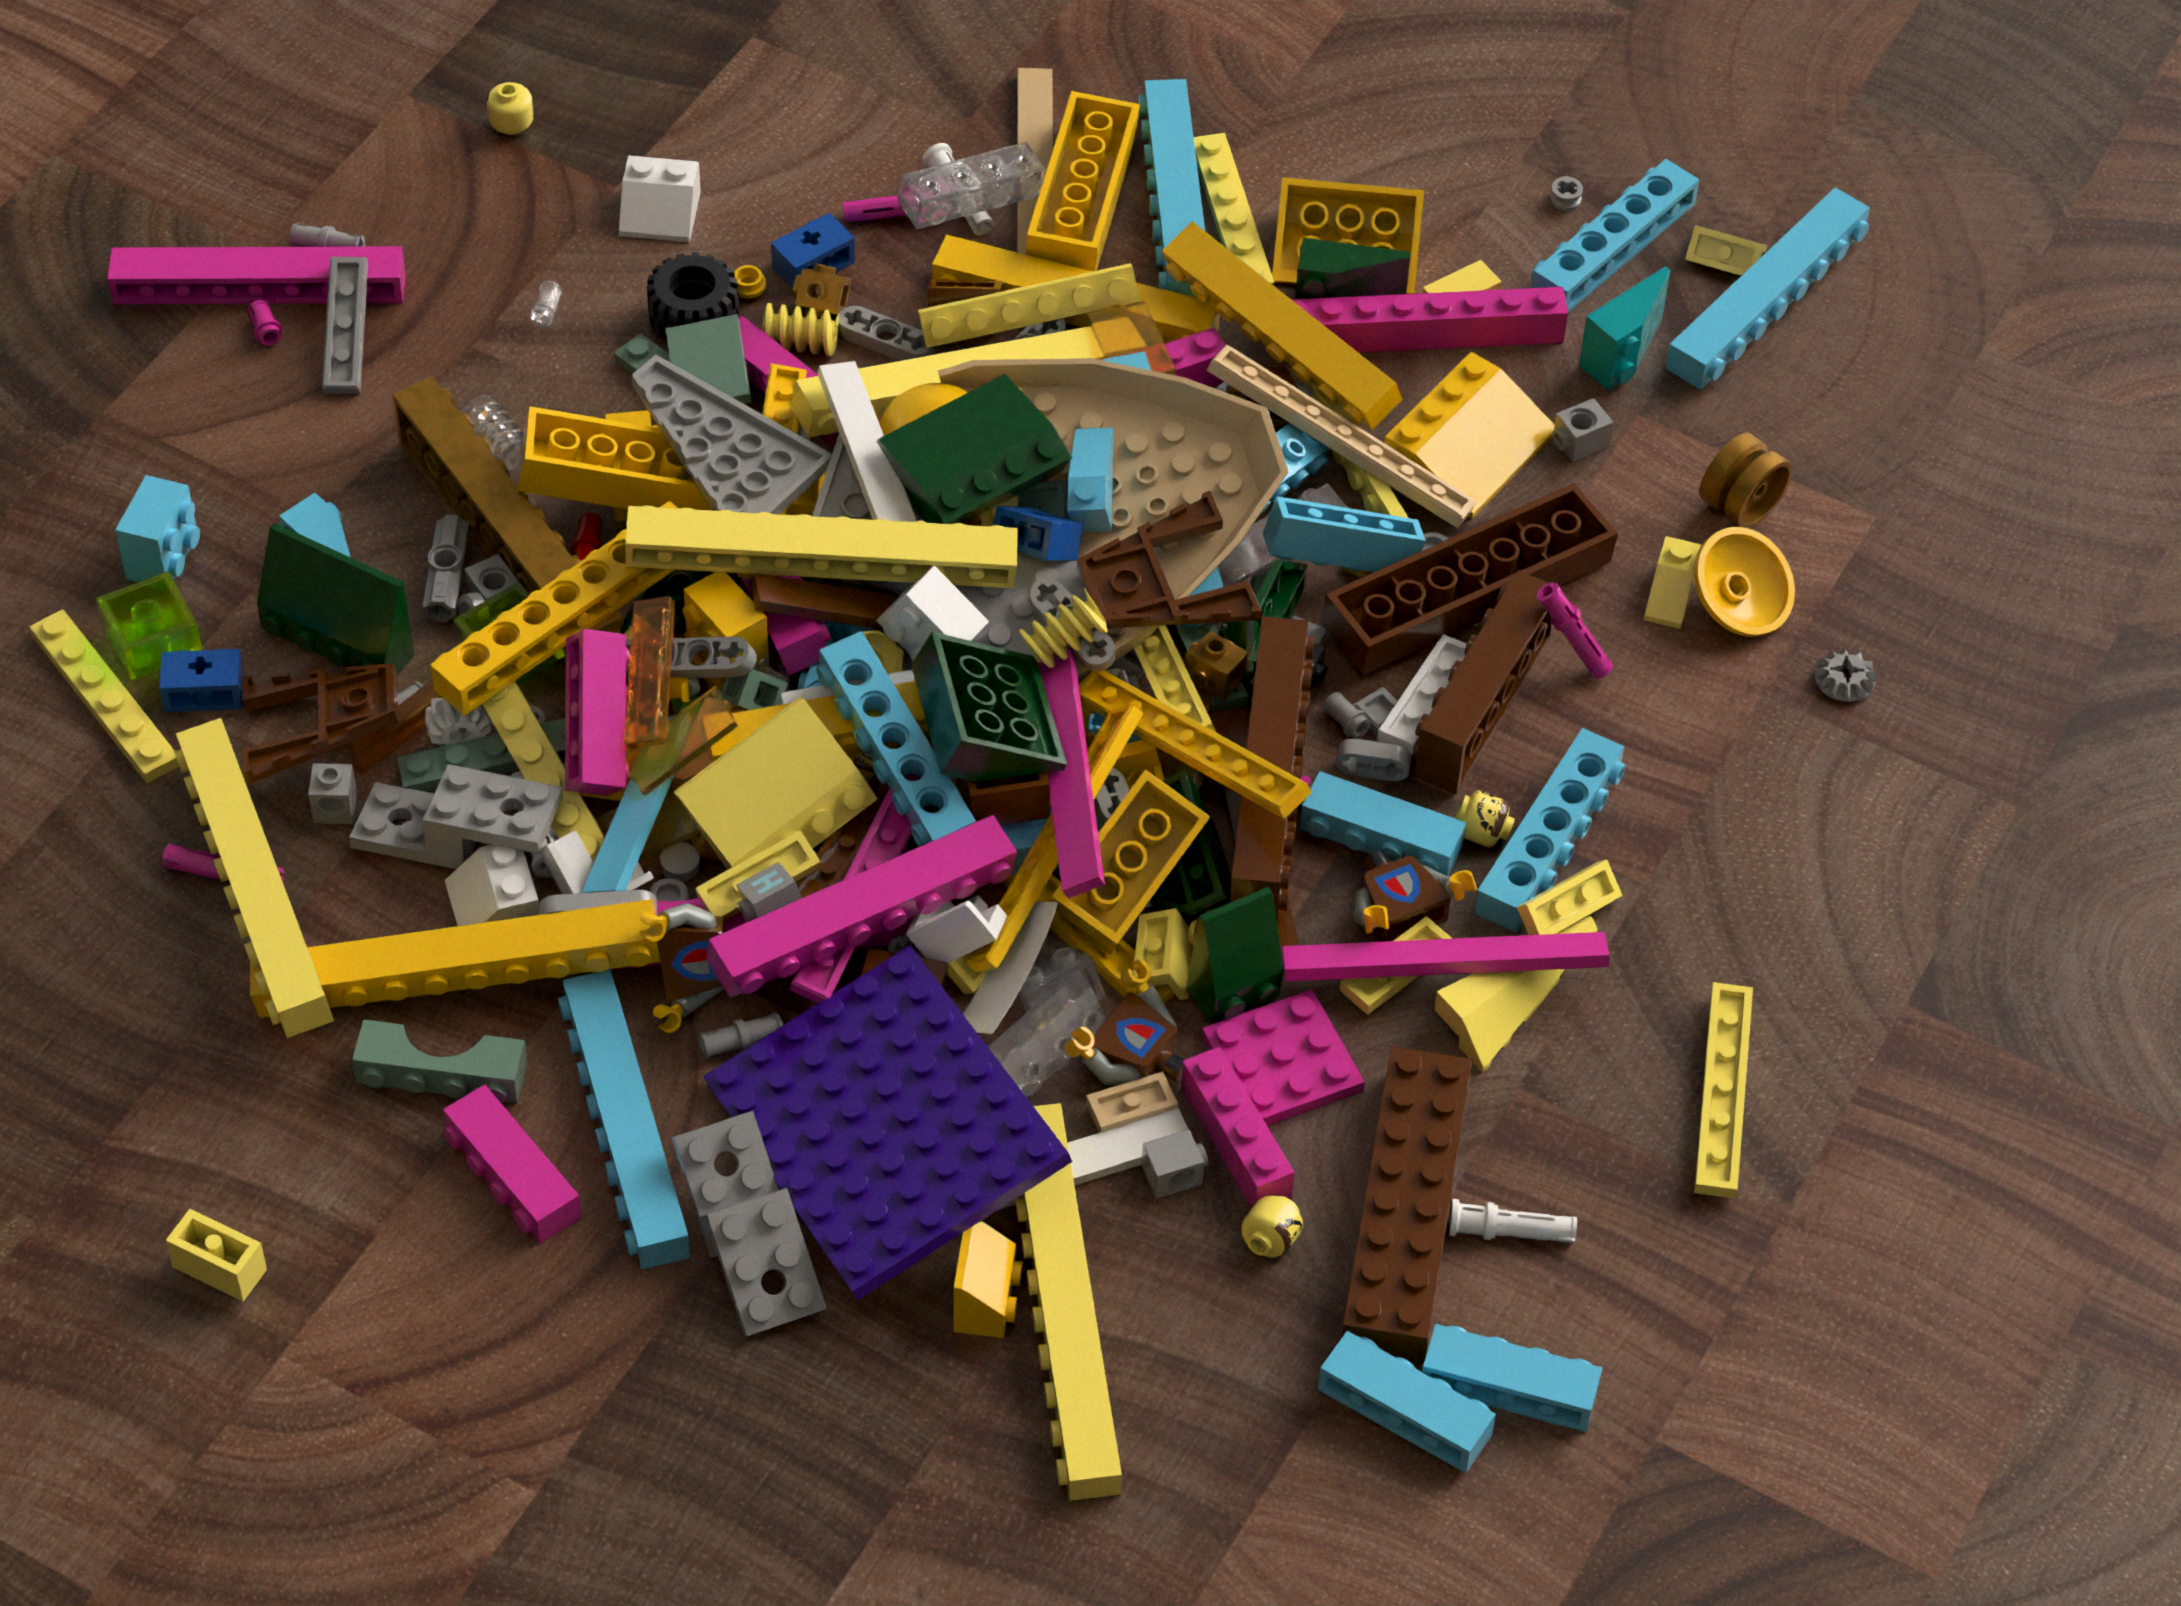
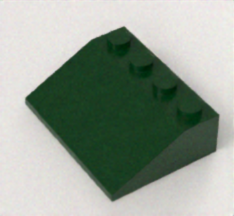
(975, 453)
(332, 603)
(985, 710)

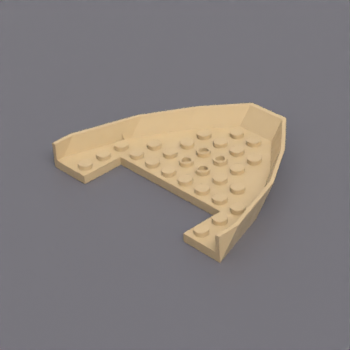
(1167, 451)

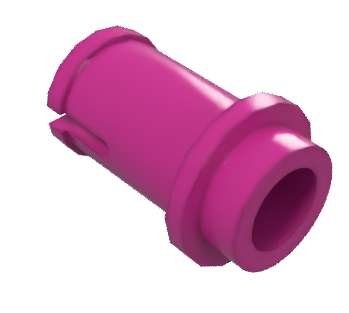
(265, 327)

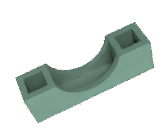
(390, 1060)

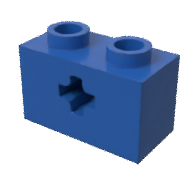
(817, 242)
(1041, 532)
(201, 680)

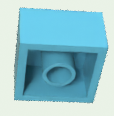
(157, 530)

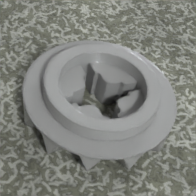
(1832, 681)

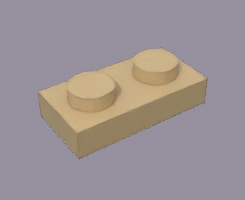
(1131, 1102)

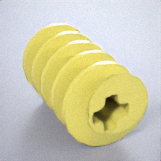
(802, 329)
(1064, 630)

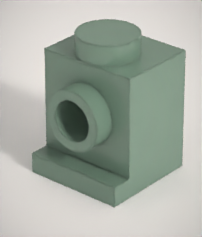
(753, 690)

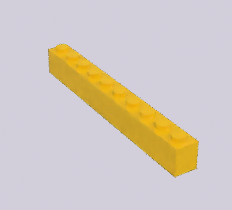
(478, 955)

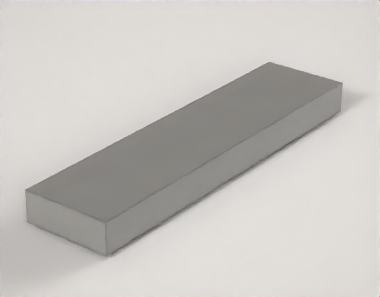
(345, 325)

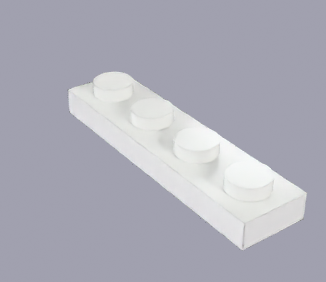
(1418, 697)

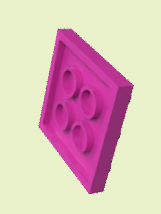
(1287, 1056)

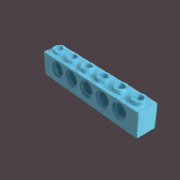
(1618, 233)
(857, 660)
(1551, 828)

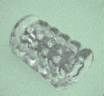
(498, 429)

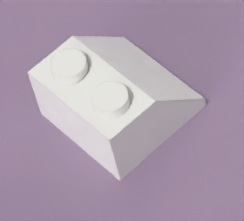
(659, 198)
(492, 887)

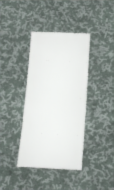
(1003, 984)

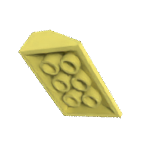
(775, 784)

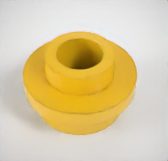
(750, 281)

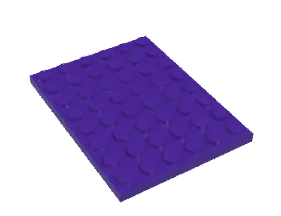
(888, 1121)

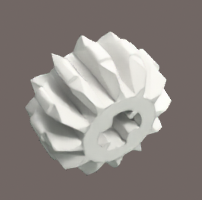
(449, 726)

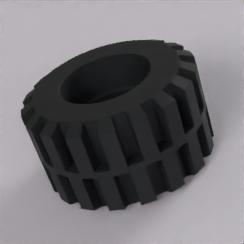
(690, 291)

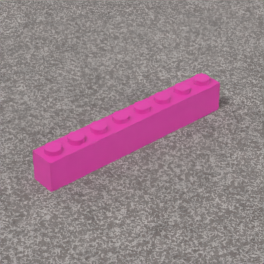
(245, 274)
(1444, 319)
(861, 906)

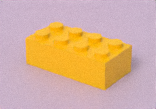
(1137, 854)

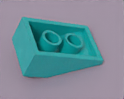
(1622, 331)

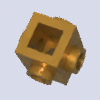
(833, 290)
(1216, 664)

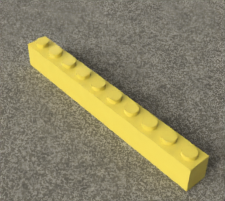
(891, 379)
(819, 546)
(254, 879)
(1069, 1331)

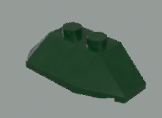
(1278, 593)
(1202, 871)

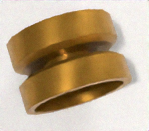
(1745, 480)

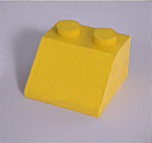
(985, 1282)

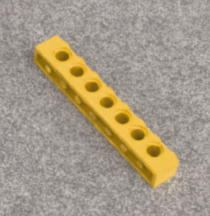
(540, 625)

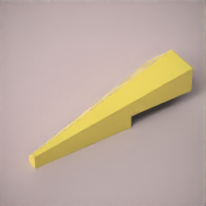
(1492, 1005)

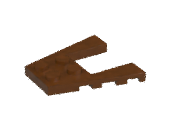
(1132, 587)
(348, 710)

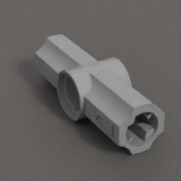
(446, 568)

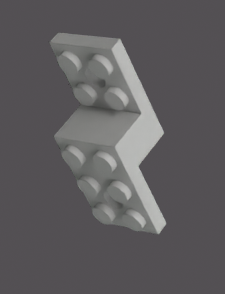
(461, 812)
(749, 1223)

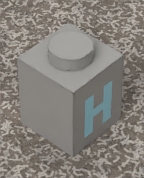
(767, 892)

